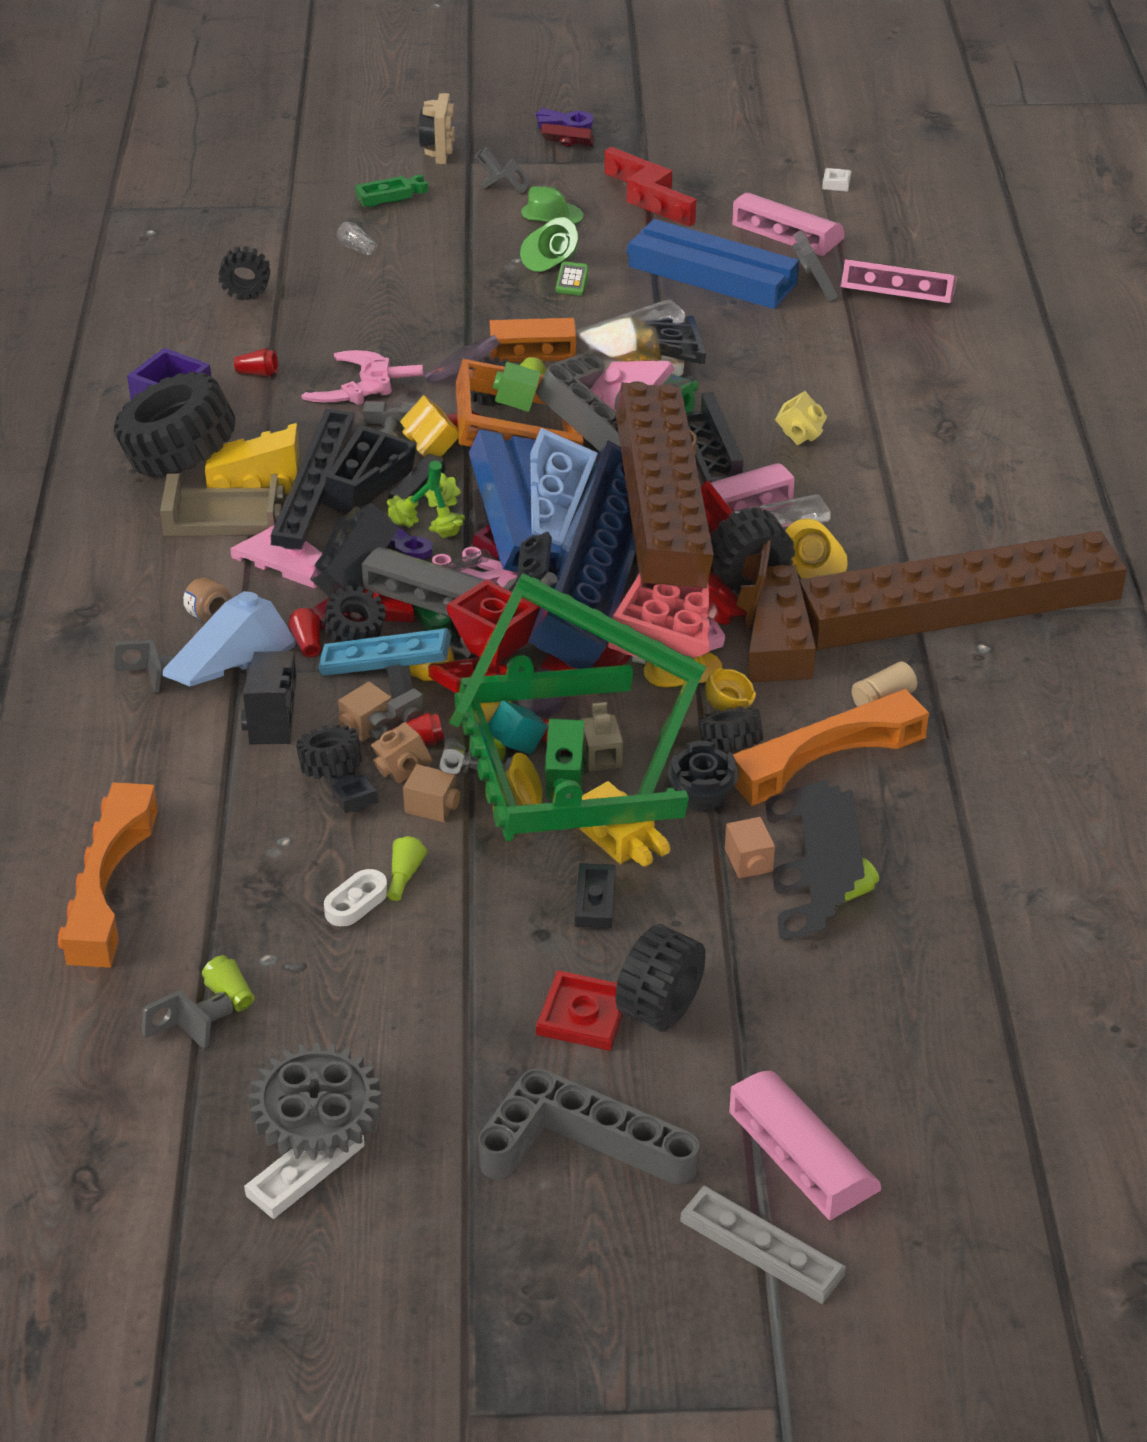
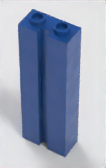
(713, 263)
(505, 488)

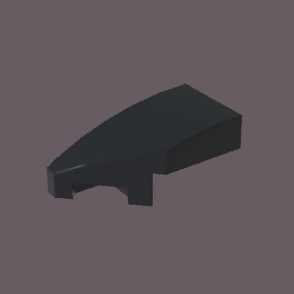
(399, 680)

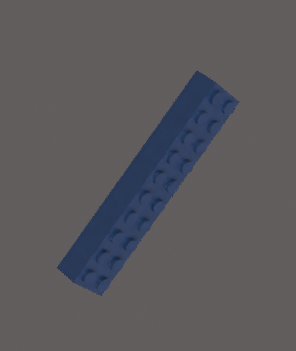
(591, 561)

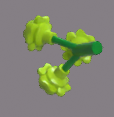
(440, 493)

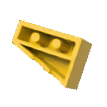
(253, 461)

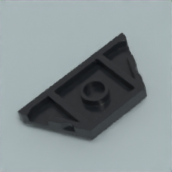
(680, 339)

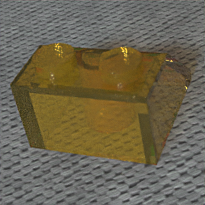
(625, 340)

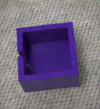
(163, 365)

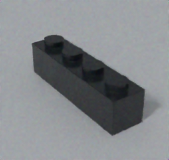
(416, 478)

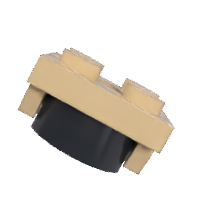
(436, 128)

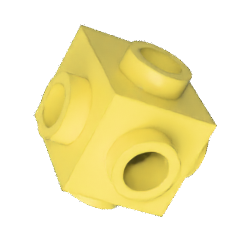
(801, 418)

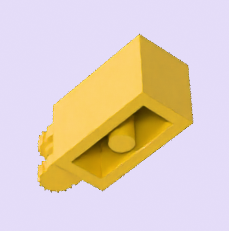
(626, 839)

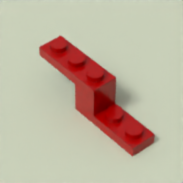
(650, 186)

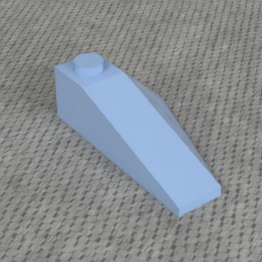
(557, 482)
(230, 639)

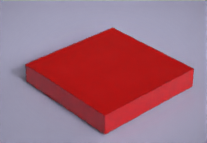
(580, 1011)

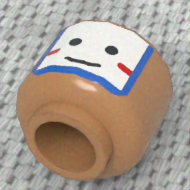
(204, 598)

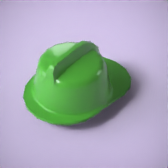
(549, 203)
(550, 245)

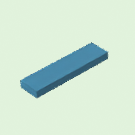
(385, 652)

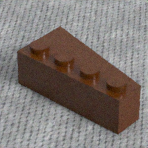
(781, 634)

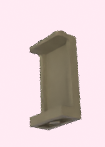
(219, 509)

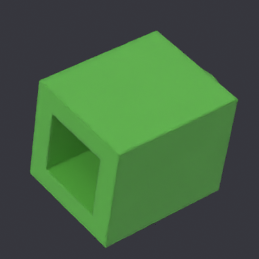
(516, 386)

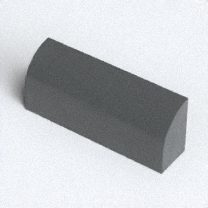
(414, 579)

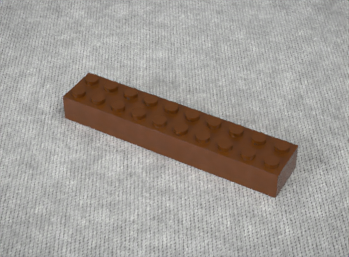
(663, 486)
(962, 589)

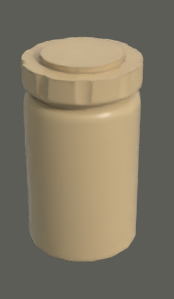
(885, 682)

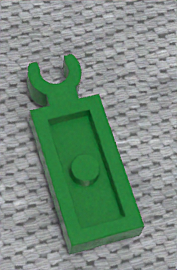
(390, 189)

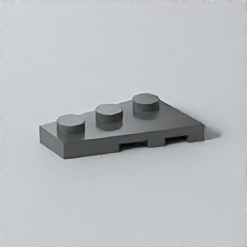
(812, 264)

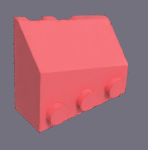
(668, 615)

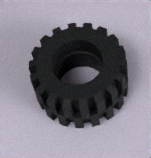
(745, 535)
(660, 977)

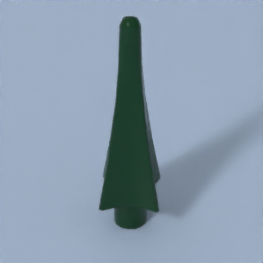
(433, 620)

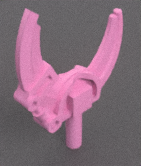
(374, 376)

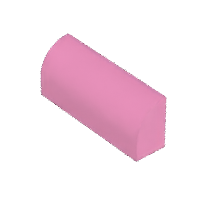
(782, 221)
(899, 281)
(756, 487)
(801, 1144)

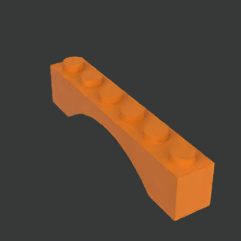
(885, 723)
(91, 925)

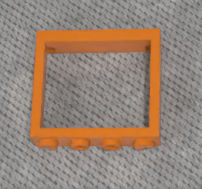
(482, 380)

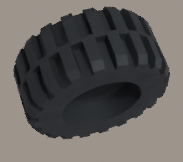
(174, 424)

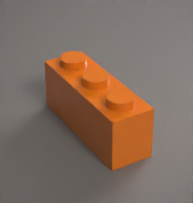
(538, 338)

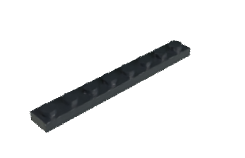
(309, 485)

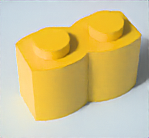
(429, 428)

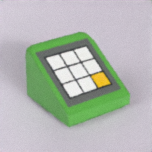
(572, 278)

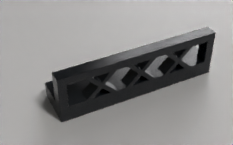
(721, 443)

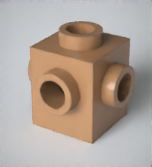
(400, 752)

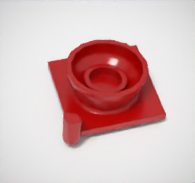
(722, 602)

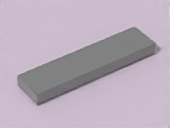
(763, 1244)

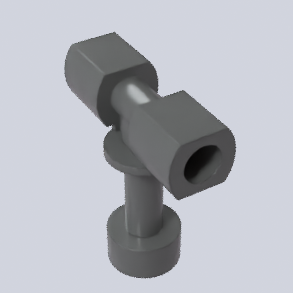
(388, 417)
(455, 757)

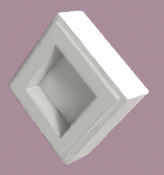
(836, 179)

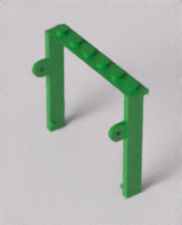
(609, 630)
(568, 808)

